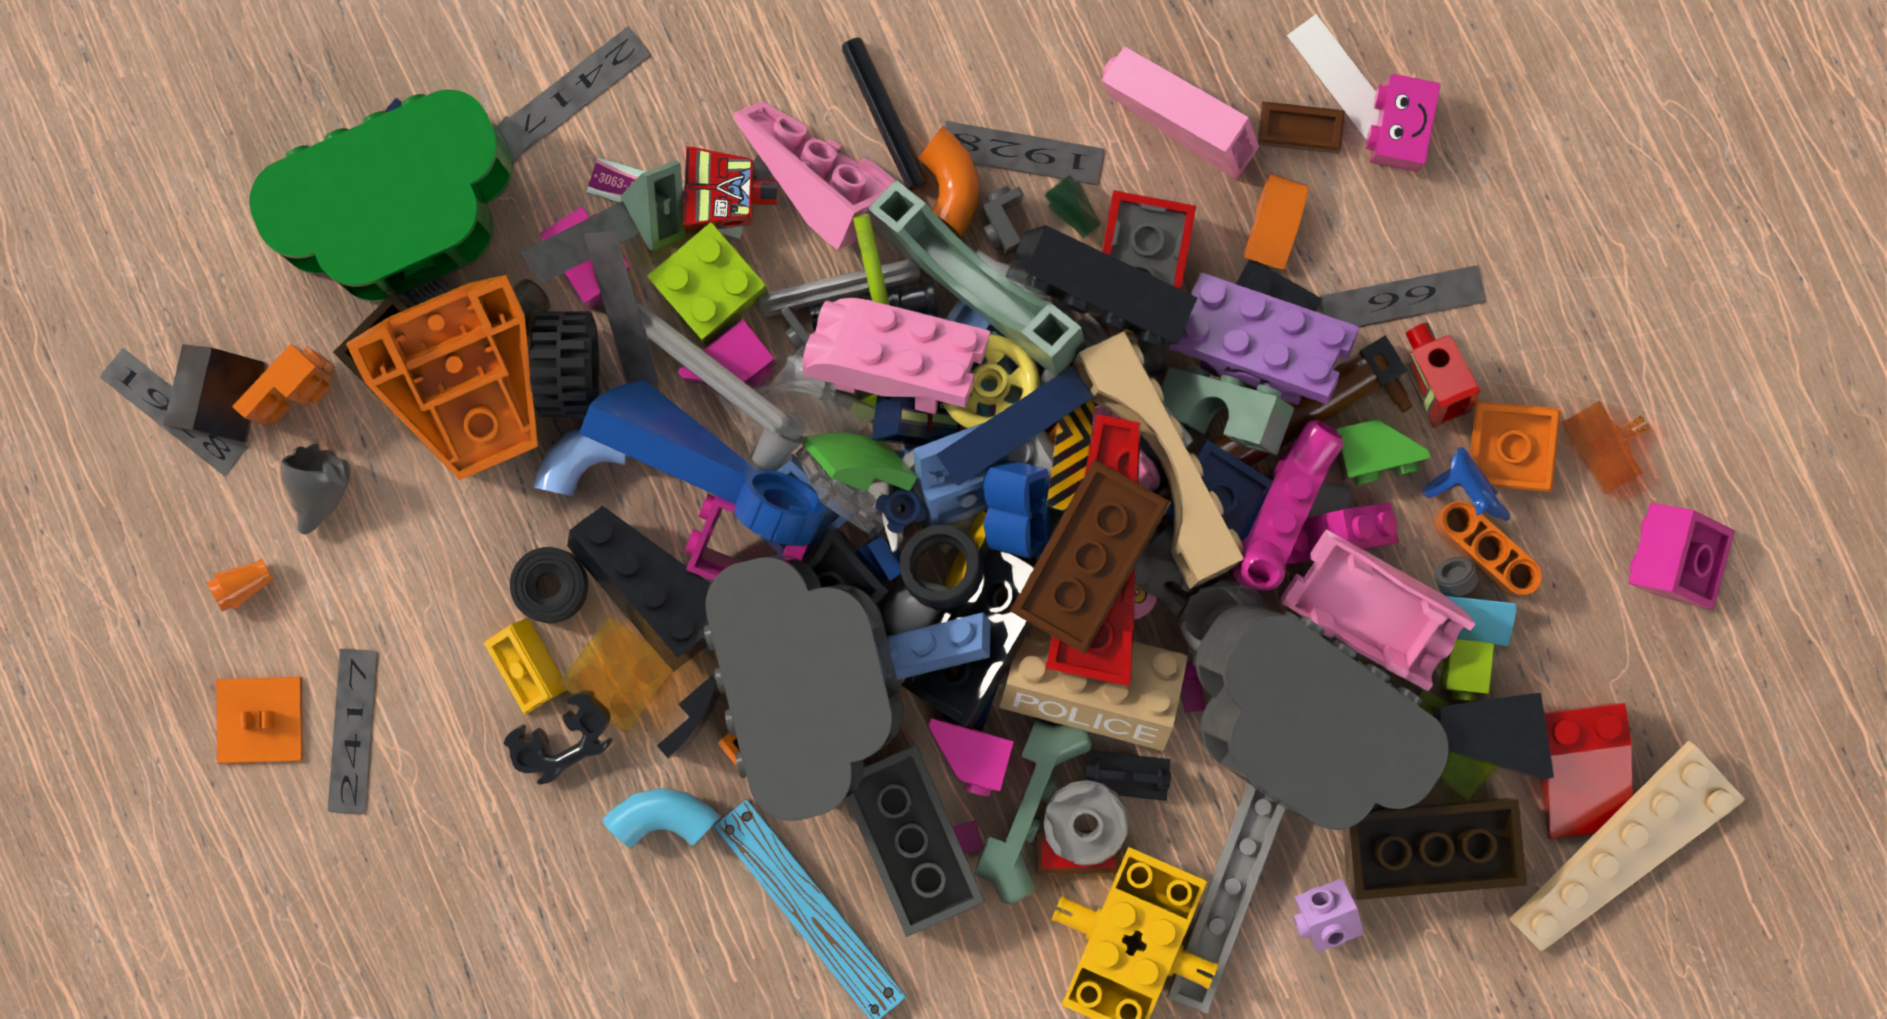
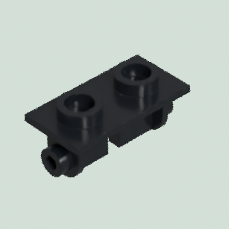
(1130, 774)

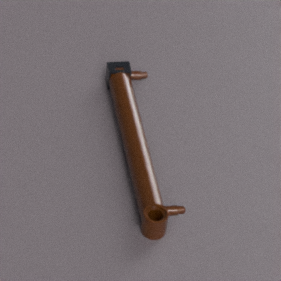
(1358, 377)

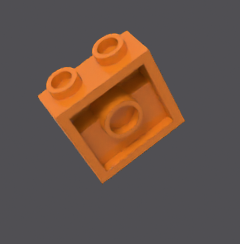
(292, 376)

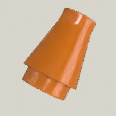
(238, 584)

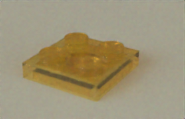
(619, 671)

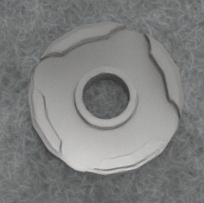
(1080, 799)

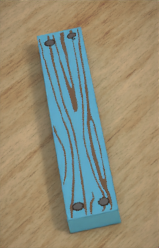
(810, 911)

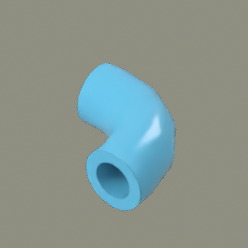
(658, 811)

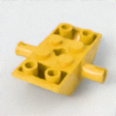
(1146, 899)

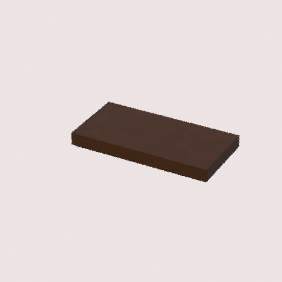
(1090, 556)

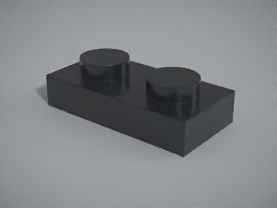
(1272, 284)

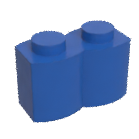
(1017, 508)

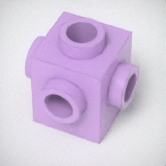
(1327, 916)

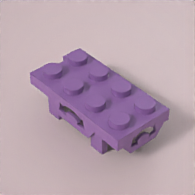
(1266, 338)

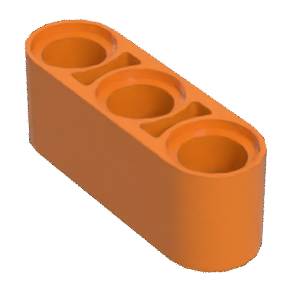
(1507, 553)

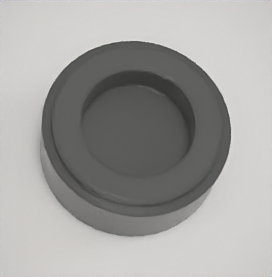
(1456, 576)

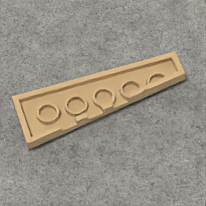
(1649, 828)

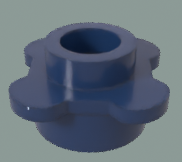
(896, 519)

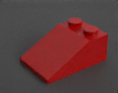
(1589, 768)

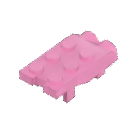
(894, 353)
(1377, 609)

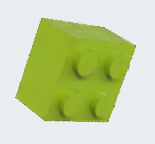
(708, 283)

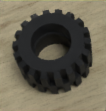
(564, 363)

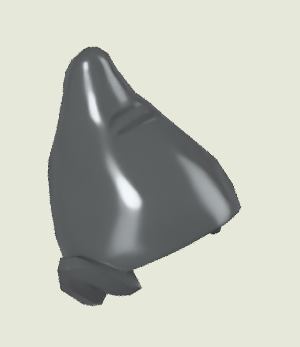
(314, 484)

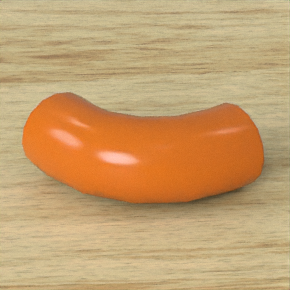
(956, 181)

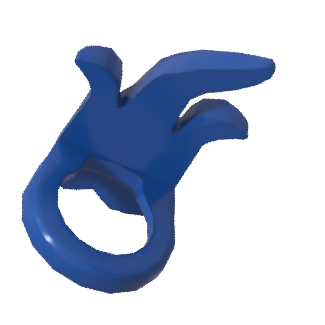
(1471, 478)

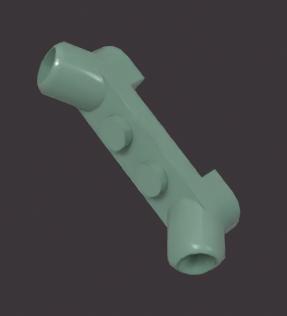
(1002, 859)

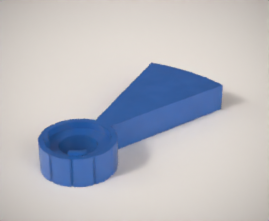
(660, 434)

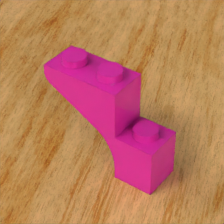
(1362, 526)

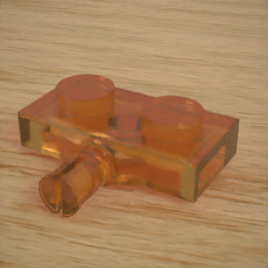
(1605, 445)

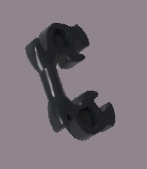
(529, 754)

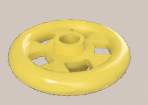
(1024, 377)

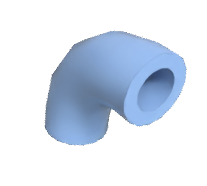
(570, 459)

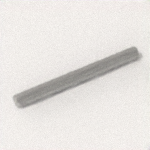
(713, 373)

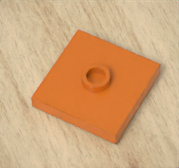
(1515, 444)

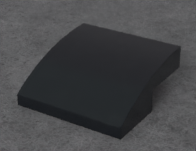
(699, 708)

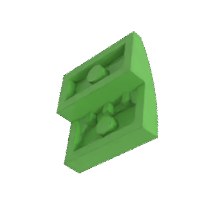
(858, 460)

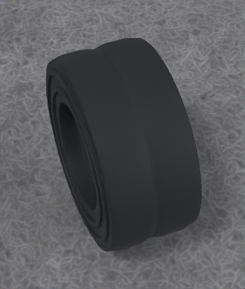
(525, 585)

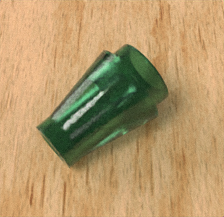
(1073, 206)

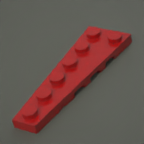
(1110, 657)

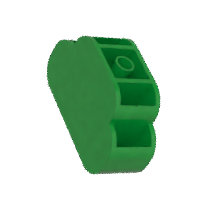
(389, 196)

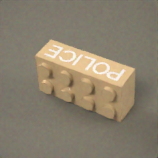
(1131, 713)

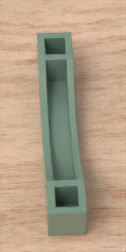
(1019, 315)

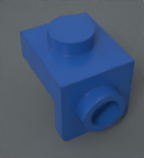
(882, 557)

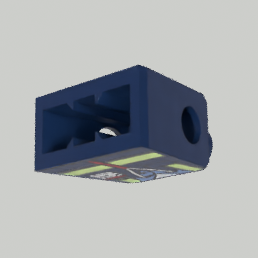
(901, 424)

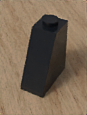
(1500, 733)

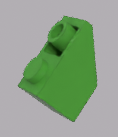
(1377, 448)

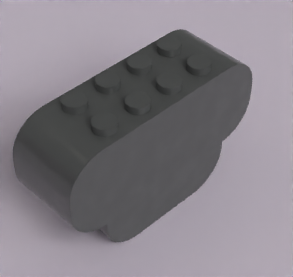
(802, 682)
(1312, 720)

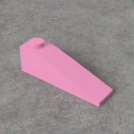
(814, 174)

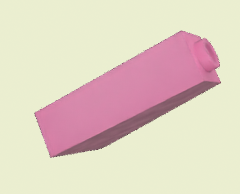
(1182, 111)

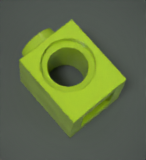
(1467, 670)

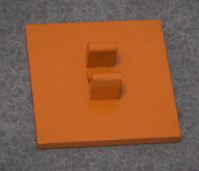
(259, 719)

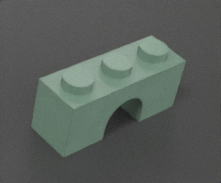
(1255, 416)

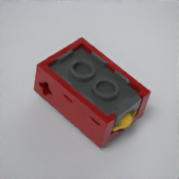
(1149, 235)

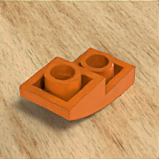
(1276, 221)

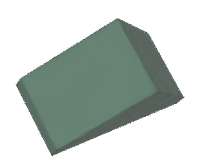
(657, 205)

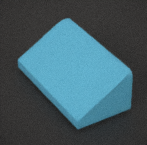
(1492, 620)

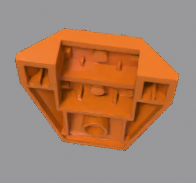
(456, 374)

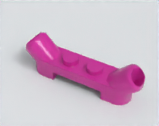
(1287, 506)

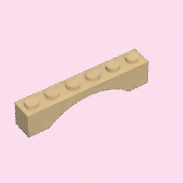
(1118, 382)

